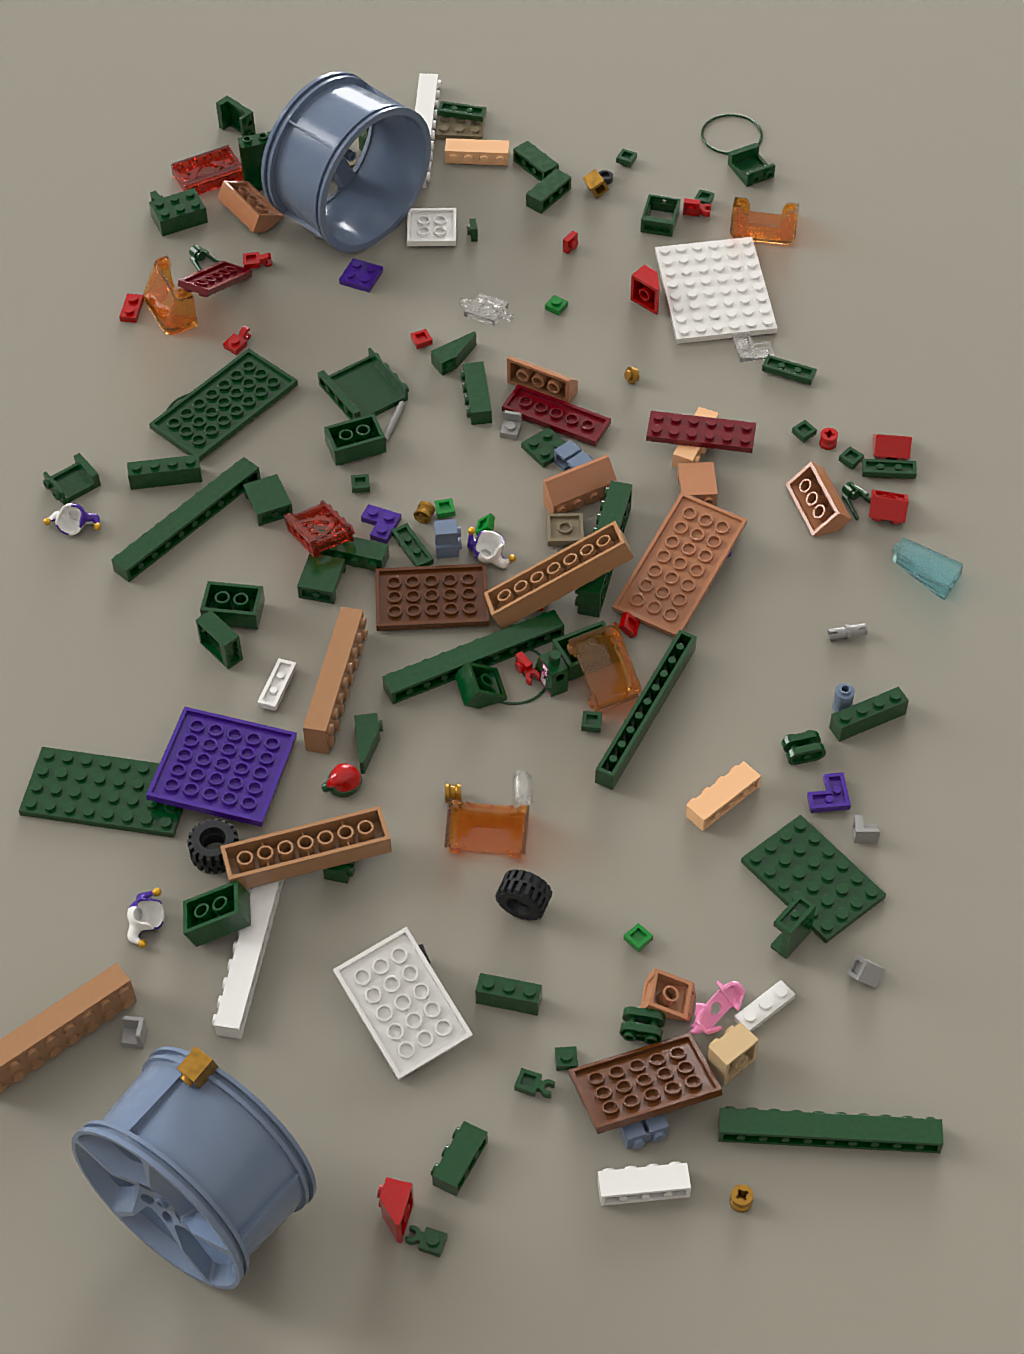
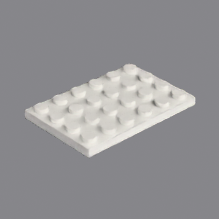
(402, 1003)

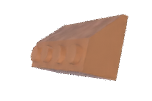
(249, 205)
(541, 379)
(578, 486)
(818, 500)

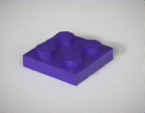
(361, 275)

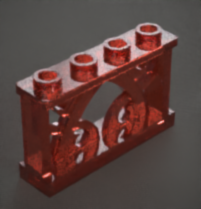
(202, 182)
(314, 542)

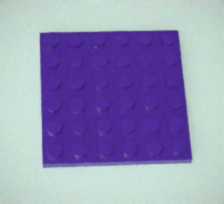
(222, 766)

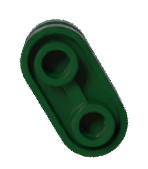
(803, 747)
(642, 1025)

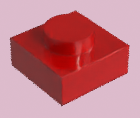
(570, 242)
(421, 338)
(629, 624)

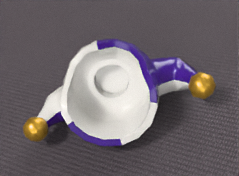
(72, 519)
(488, 548)
(144, 915)

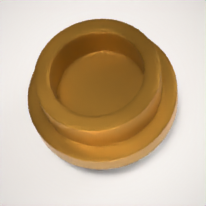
(631, 375)

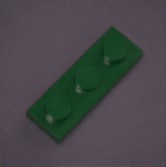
(462, 111)
(789, 369)
(889, 468)
(412, 546)

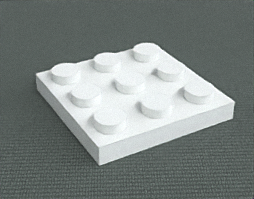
(431, 227)

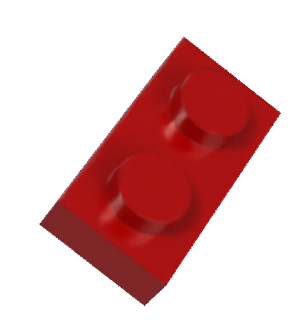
(131, 308)

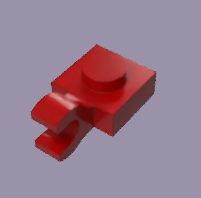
(693, 207)
(254, 260)
(237, 343)
(525, 666)

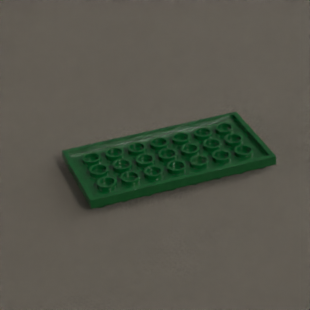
(223, 404)
(97, 793)

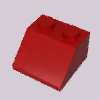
(646, 288)
(891, 446)
(888, 506)
(396, 1205)

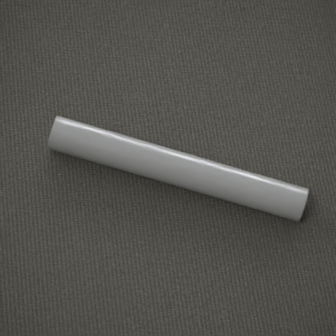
(394, 419)

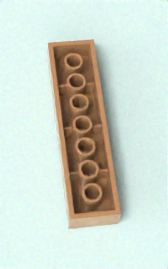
(558, 575)
(334, 680)
(307, 848)
(64, 1024)

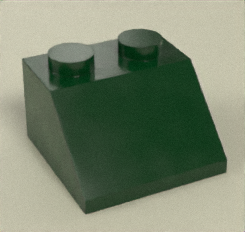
(480, 685)

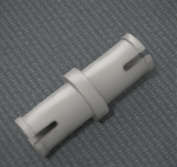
(847, 631)

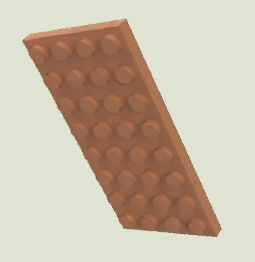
(680, 564)

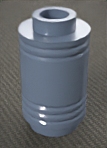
(843, 697)

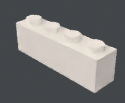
(644, 1183)

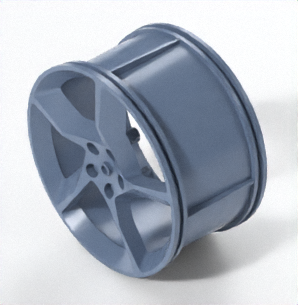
(312, 147)
(195, 1168)

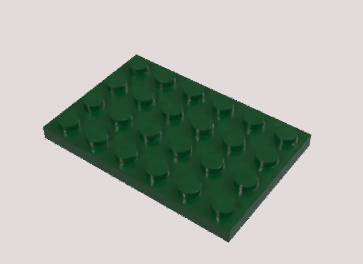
(808, 864)

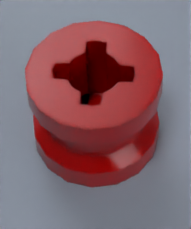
(828, 438)

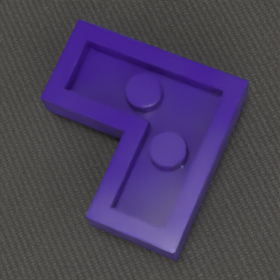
(383, 520)
(834, 798)

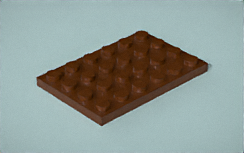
(431, 597)
(644, 1083)

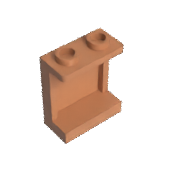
(698, 481)

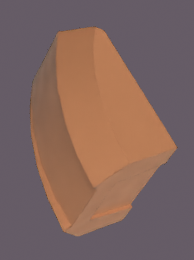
(669, 995)

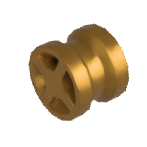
(424, 512)
(452, 792)
(738, 1203)

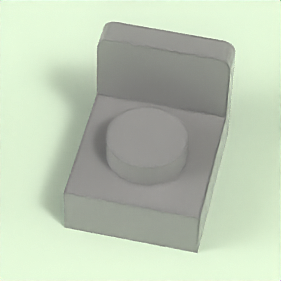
(511, 425)

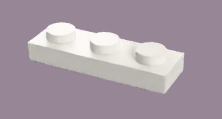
(277, 684)
(765, 1006)

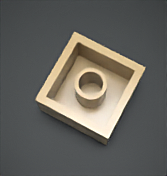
(732, 1052)

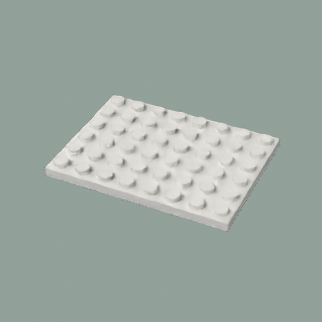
(715, 290)

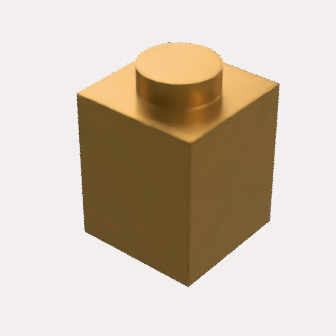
(595, 183)
(196, 1068)

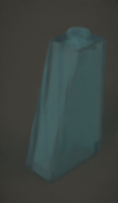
(928, 566)

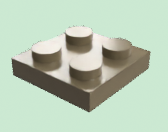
(564, 528)

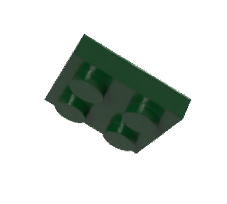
(542, 446)

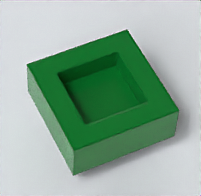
(556, 305)
(444, 508)
(485, 523)
(638, 937)

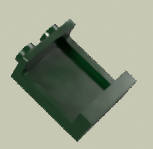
(235, 115)
(750, 165)
(72, 481)
(268, 499)
(321, 578)
(794, 924)

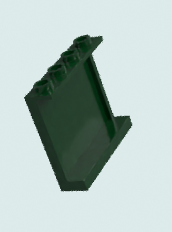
(251, 155)
(364, 387)

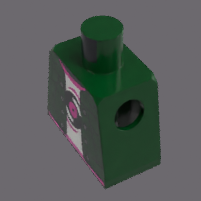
(553, 672)

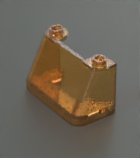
(764, 226)
(170, 307)
(606, 667)
(487, 828)

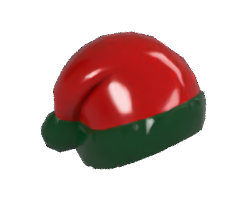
(343, 780)

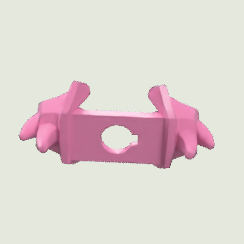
(727, 996)

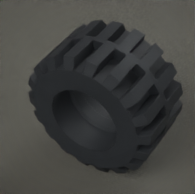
(206, 833)
(523, 894)

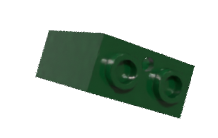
(660, 225)
(219, 639)

